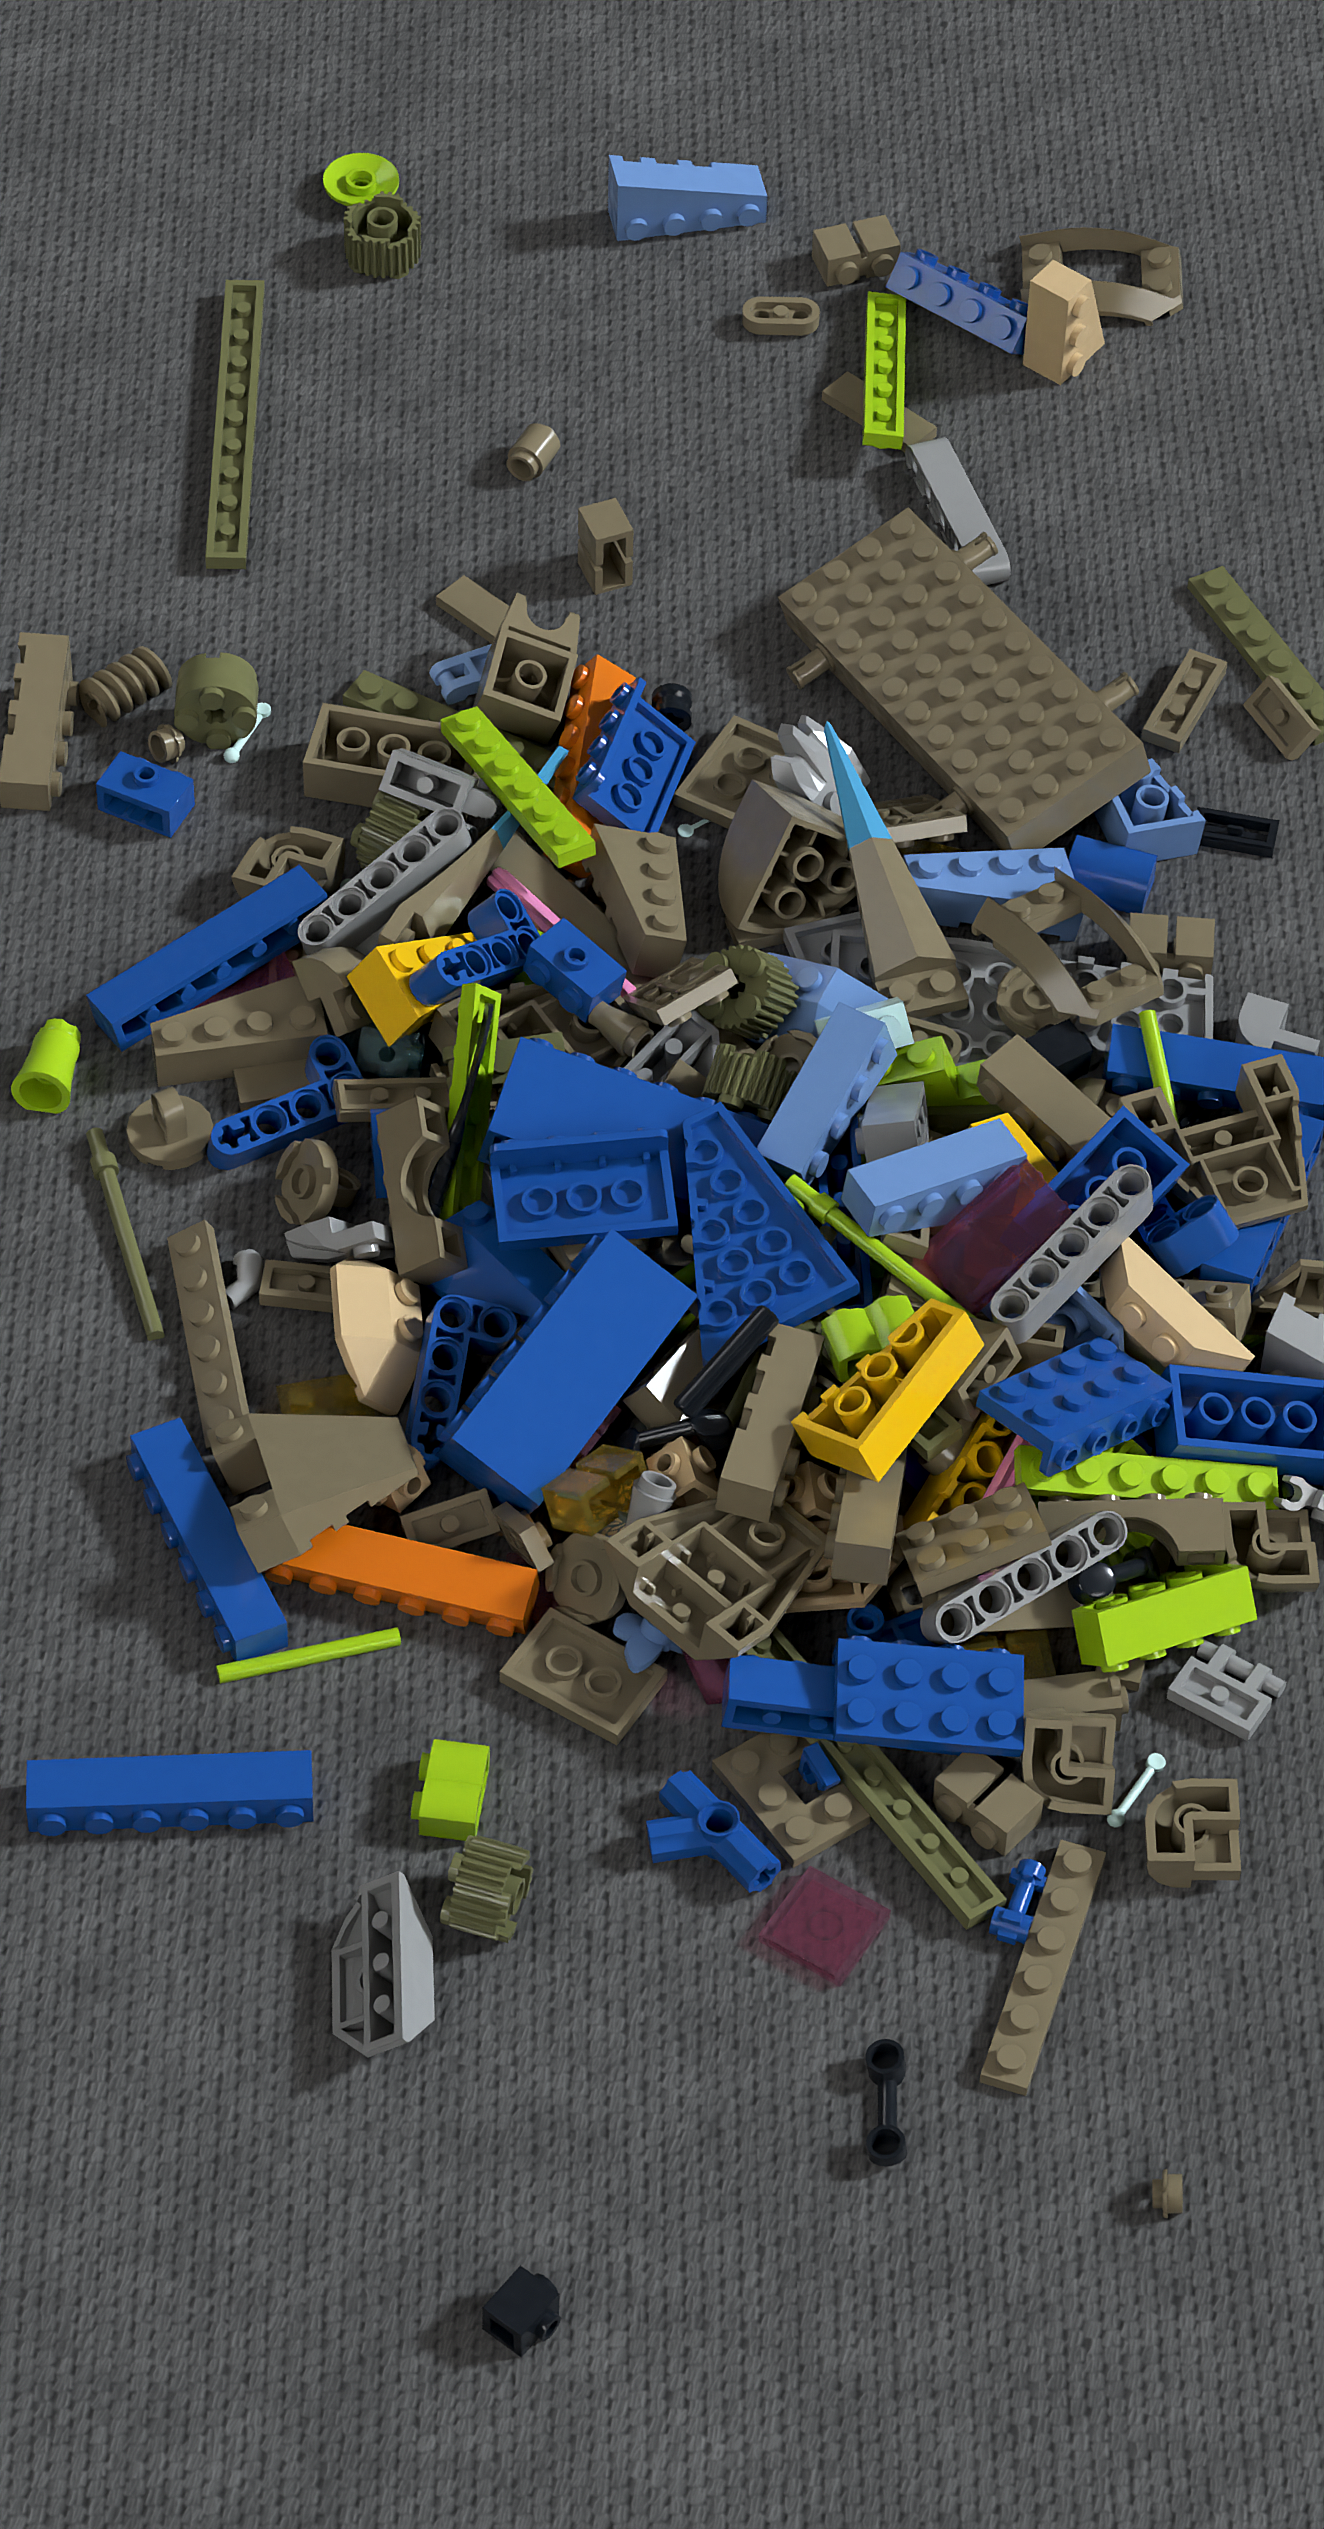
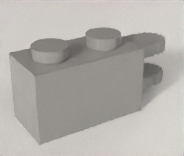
(436, 785)

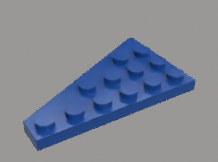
(751, 1236)

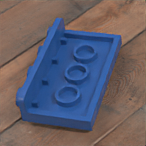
(633, 763)
(582, 1187)
(1079, 1403)
(928, 1697)

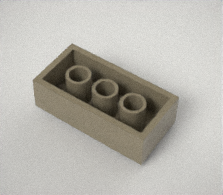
(354, 748)

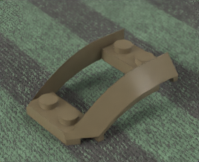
(1159, 270)
(1015, 935)

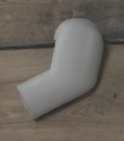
(249, 1277)

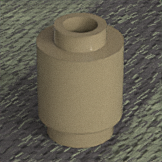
(532, 452)

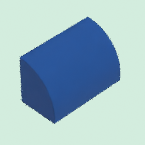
(1113, 872)

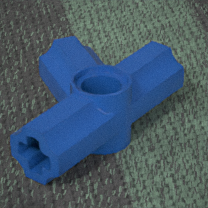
(691, 1833)

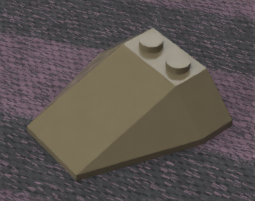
(713, 1575)

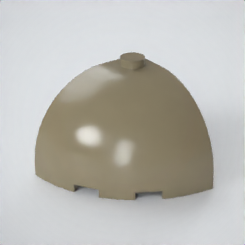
(780, 855)

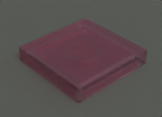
(824, 1926)

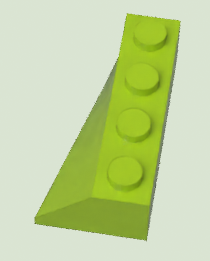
(1164, 1615)

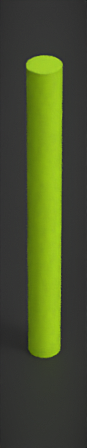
(308, 1655)

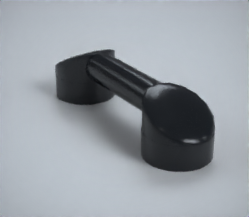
(710, 1426)
(1101, 1579)
(887, 2070)

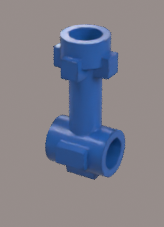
(1013, 1924)

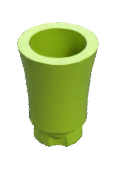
(48, 1069)

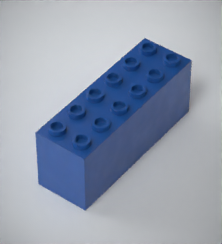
(574, 1096)
(564, 1372)

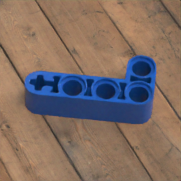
(497, 956)
(282, 1111)
(1187, 1236)
(452, 1344)

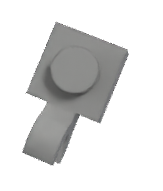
(1303, 1496)

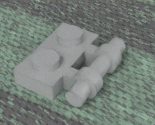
(1221, 1698)

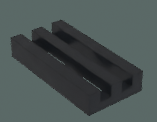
(1234, 837)

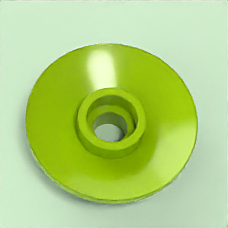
(359, 178)

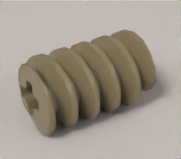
(123, 682)

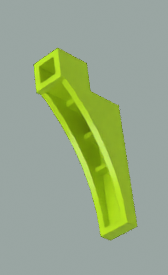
(933, 1064)

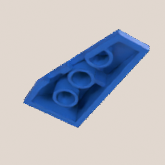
(505, 1278)

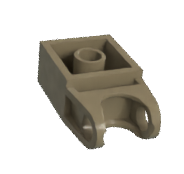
(528, 674)

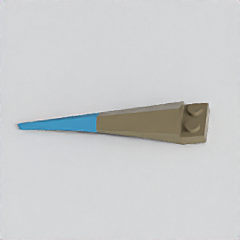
(440, 902)
(900, 933)

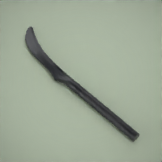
(448, 1160)

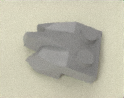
(807, 765)
(336, 1240)

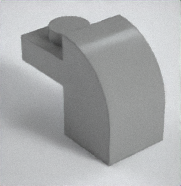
(1264, 1023)

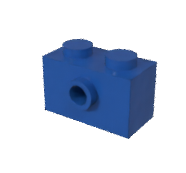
(145, 794)
(573, 969)

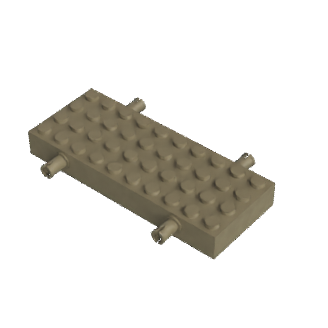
(964, 683)

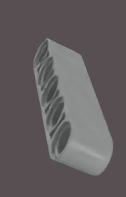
(955, 503)
(394, 868)
(1075, 1235)
(1003, 1582)

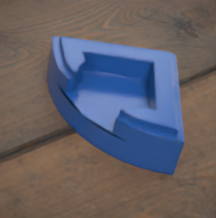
(817, 1768)

